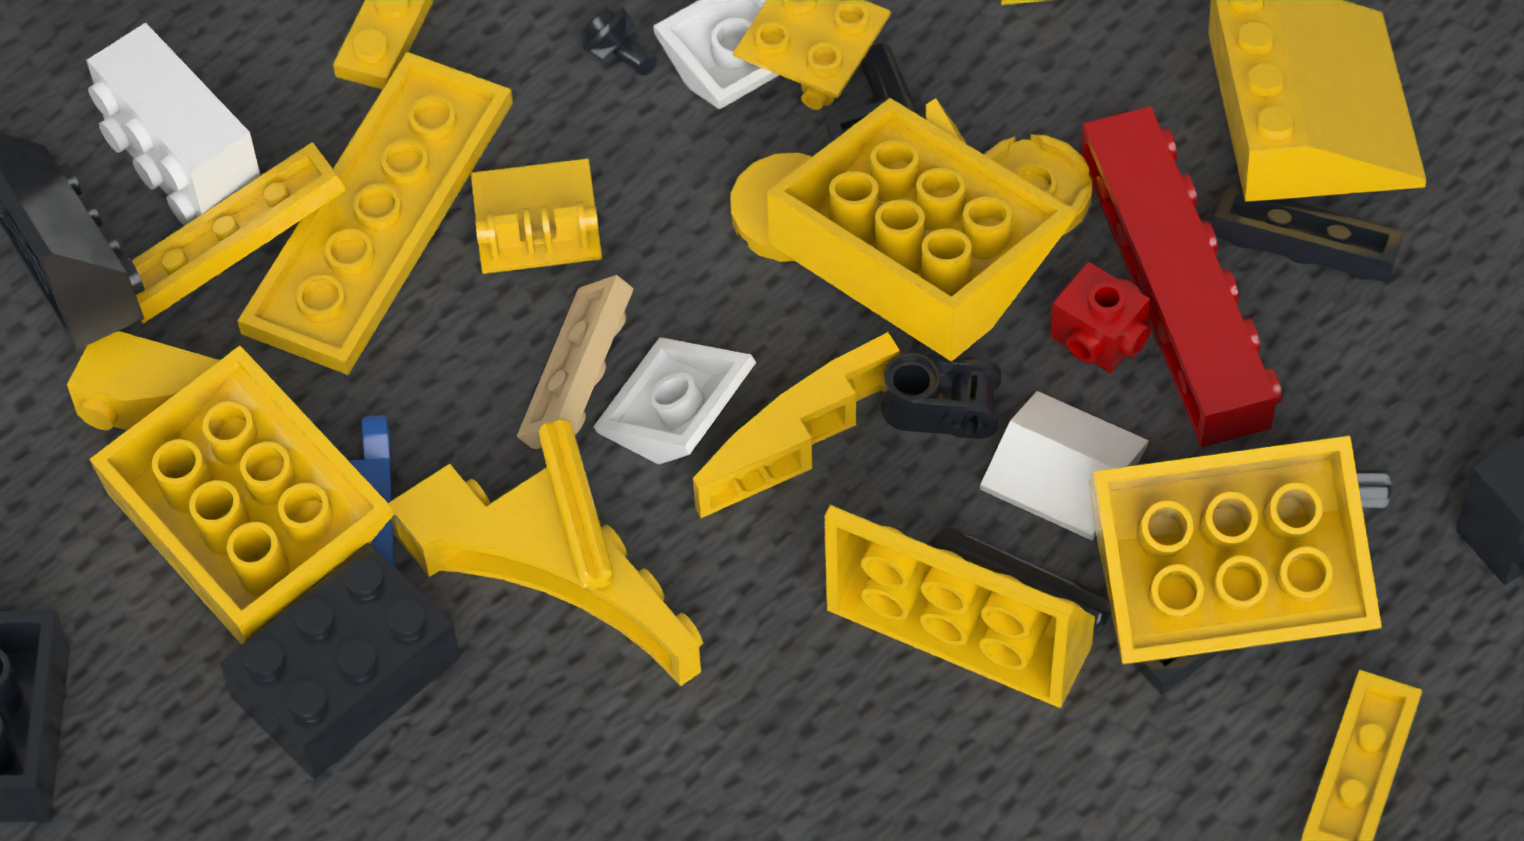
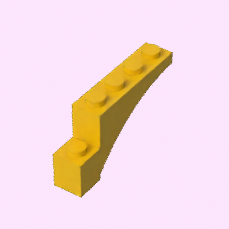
(524, 542)

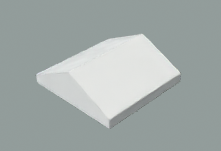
(702, 47)
(673, 398)
(1051, 457)

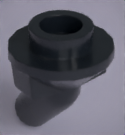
(609, 34)

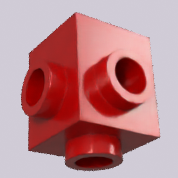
(1101, 318)

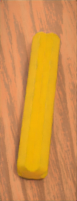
(576, 505)

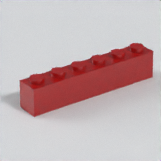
(1176, 266)

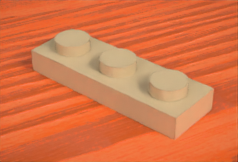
(577, 357)

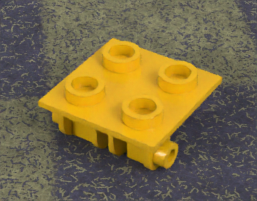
(813, 43)
(535, 216)

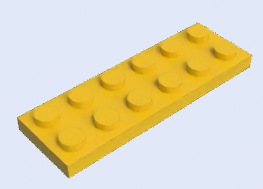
(362, 245)

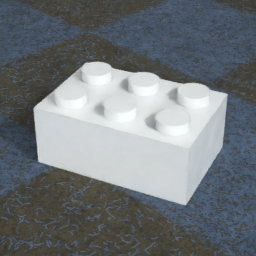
(170, 124)

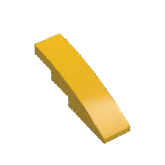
(781, 436)

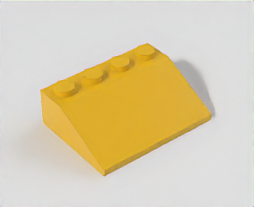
(1312, 99)
(916, 226)
(241, 493)
(1234, 550)
(954, 608)

